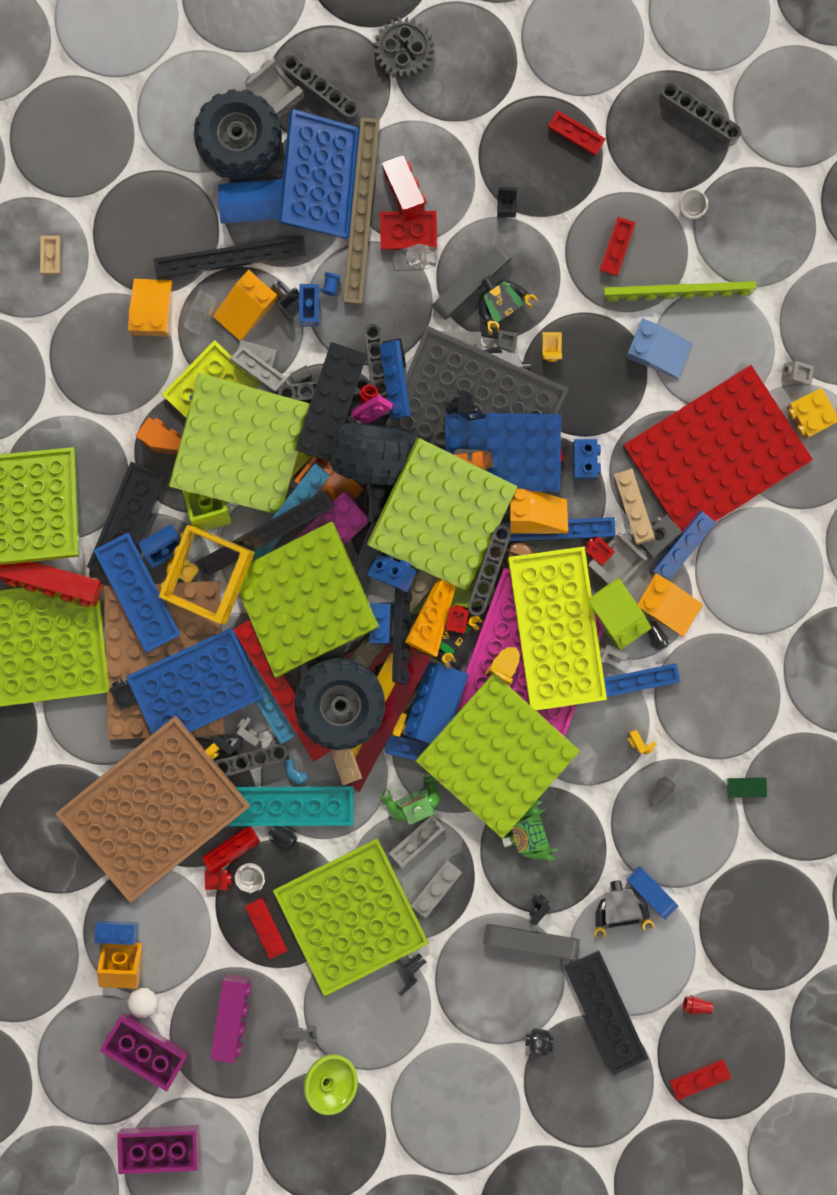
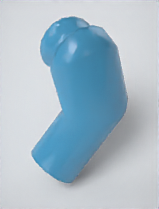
(293, 774)

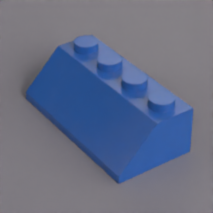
(249, 201)
(435, 702)

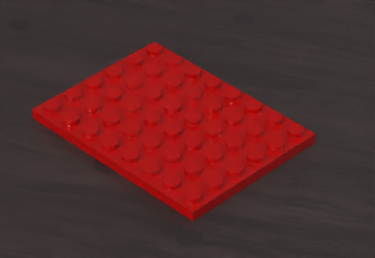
(718, 450)

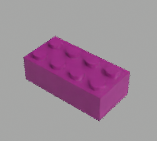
(347, 516)
(230, 1018)
(144, 1051)
(158, 1149)

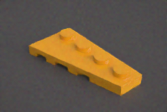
(430, 624)

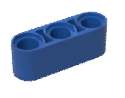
(652, 892)

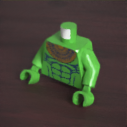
(416, 805)
(530, 836)

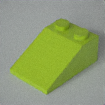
(206, 511)
(619, 614)

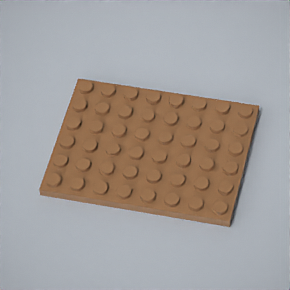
(128, 656)
(153, 809)

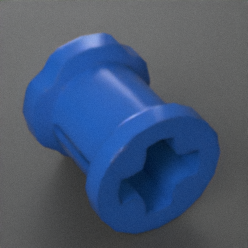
(330, 284)

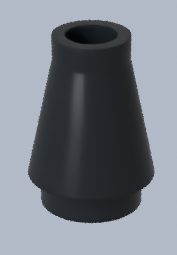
(657, 637)
(283, 837)

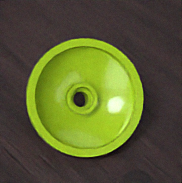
(339, 1086)

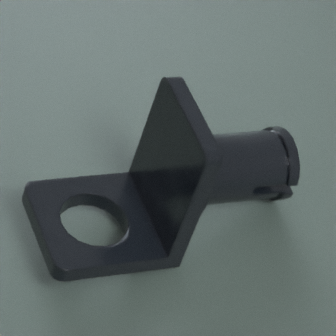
(286, 298)
(464, 407)
(411, 968)

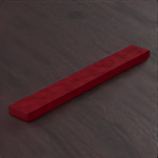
(394, 708)

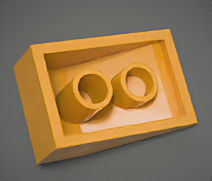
(245, 305)
(150, 308)
(538, 513)
(669, 605)

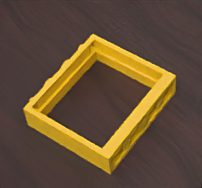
(234, 585)

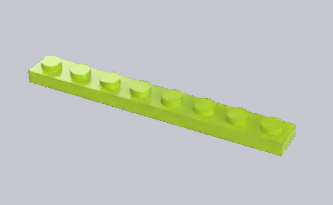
(670, 292)

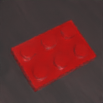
(403, 233)

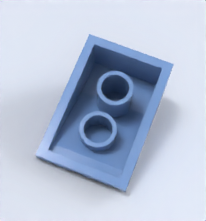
(659, 348)

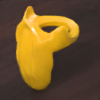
(505, 664)

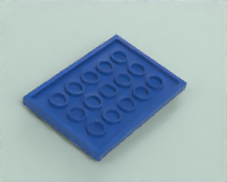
(319, 174)
(521, 445)
(196, 684)

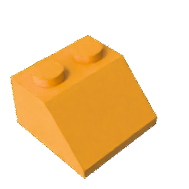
(120, 966)

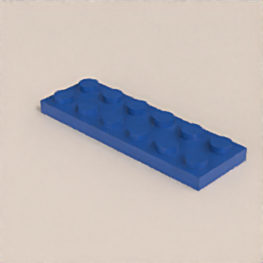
(137, 592)

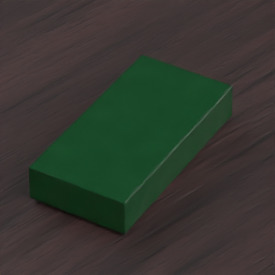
(746, 787)

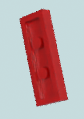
(576, 133)
(617, 246)
(231, 849)
(266, 928)
(700, 1079)

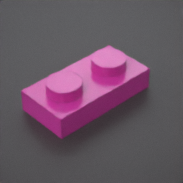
(372, 409)

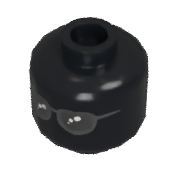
(539, 1041)

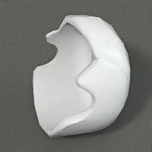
(693, 204)
(249, 877)
(142, 1003)

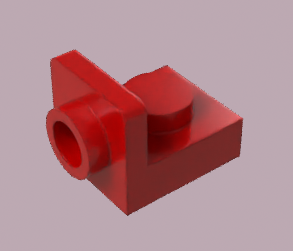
(598, 550)
(457, 619)
(218, 880)

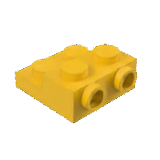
(812, 413)

